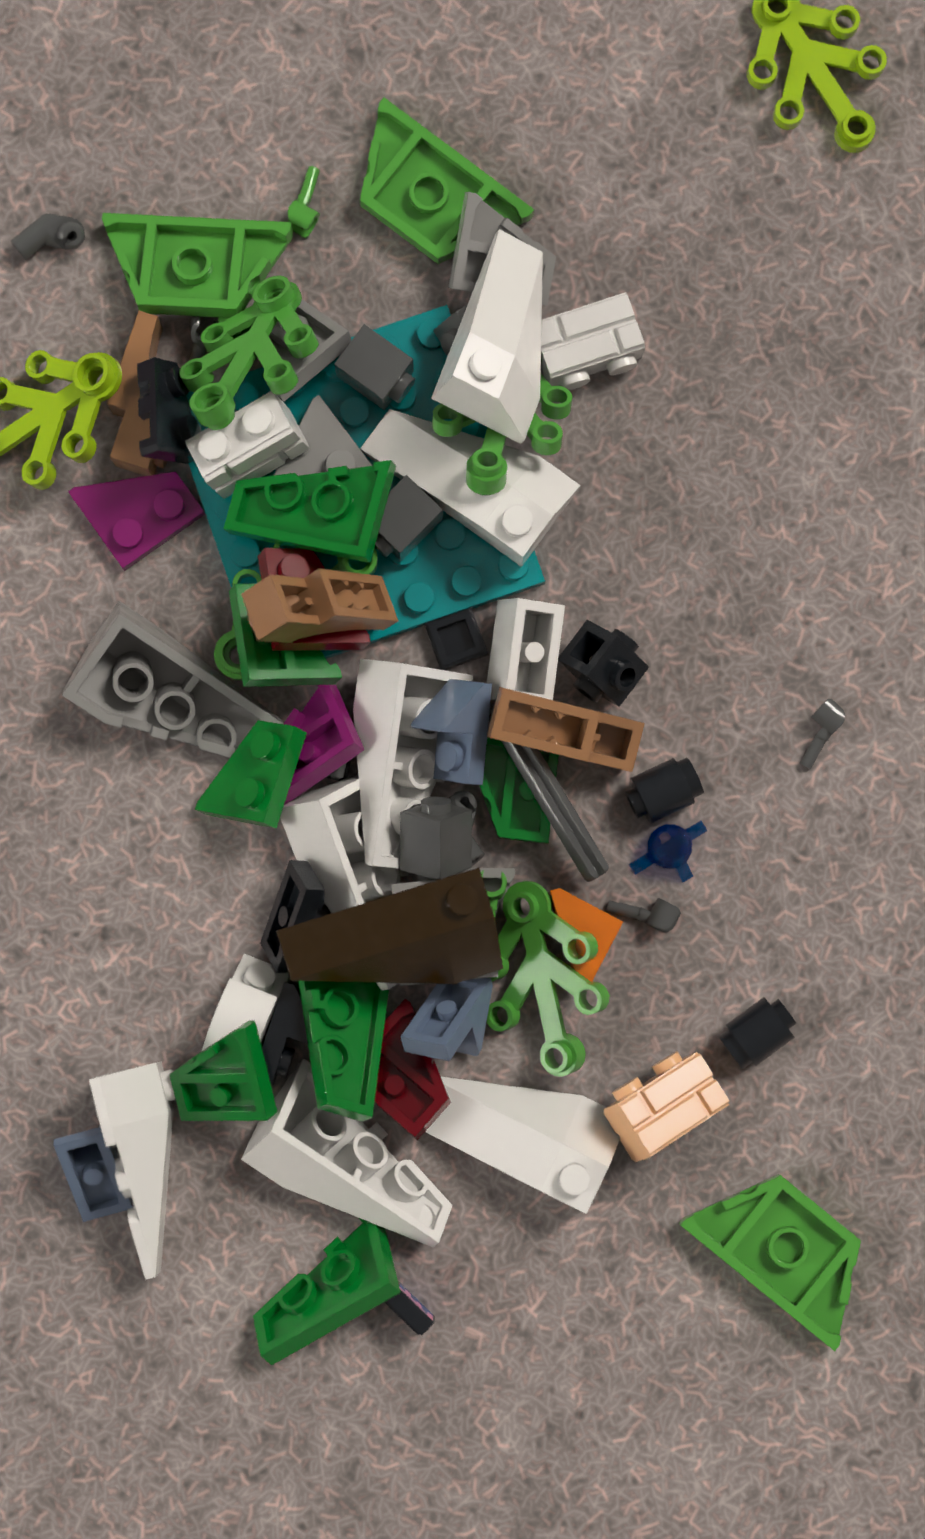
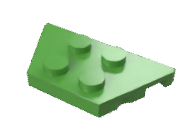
(421, 183)
(193, 261)
(784, 1250)

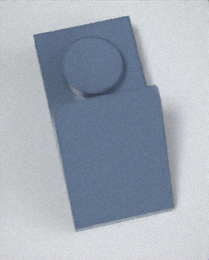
(462, 721)
(450, 1020)
(91, 1173)

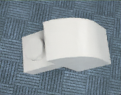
(247, 996)

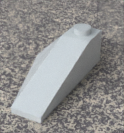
(497, 348)
(508, 520)
(397, 759)
(329, 835)
(138, 1120)
(531, 1134)
(344, 1164)

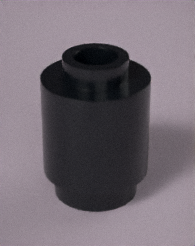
(664, 789)
(758, 1032)

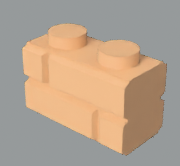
(665, 1106)

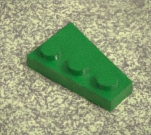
(315, 512)
(344, 1043)
(339, 1289)

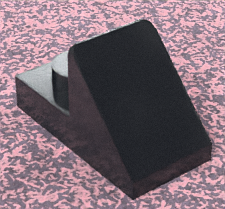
(297, 901)
(285, 1024)

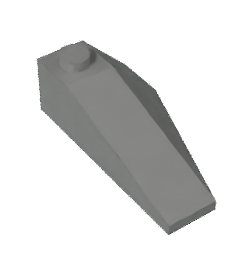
(156, 685)

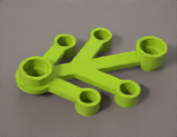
(811, 60)
(50, 409)

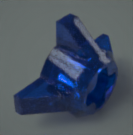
(672, 853)

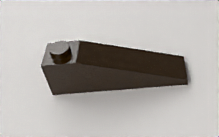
(414, 936)

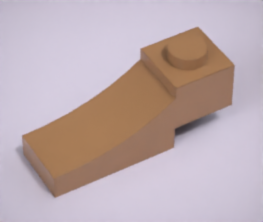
(124, 403)
(318, 604)
(565, 729)

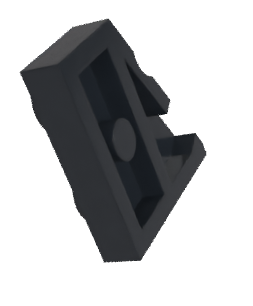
(166, 404)

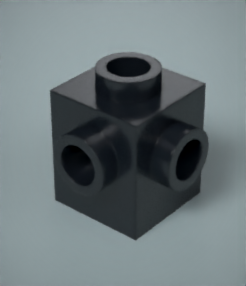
(613, 664)

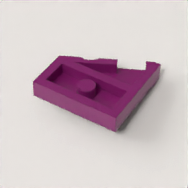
(137, 513)
(328, 742)

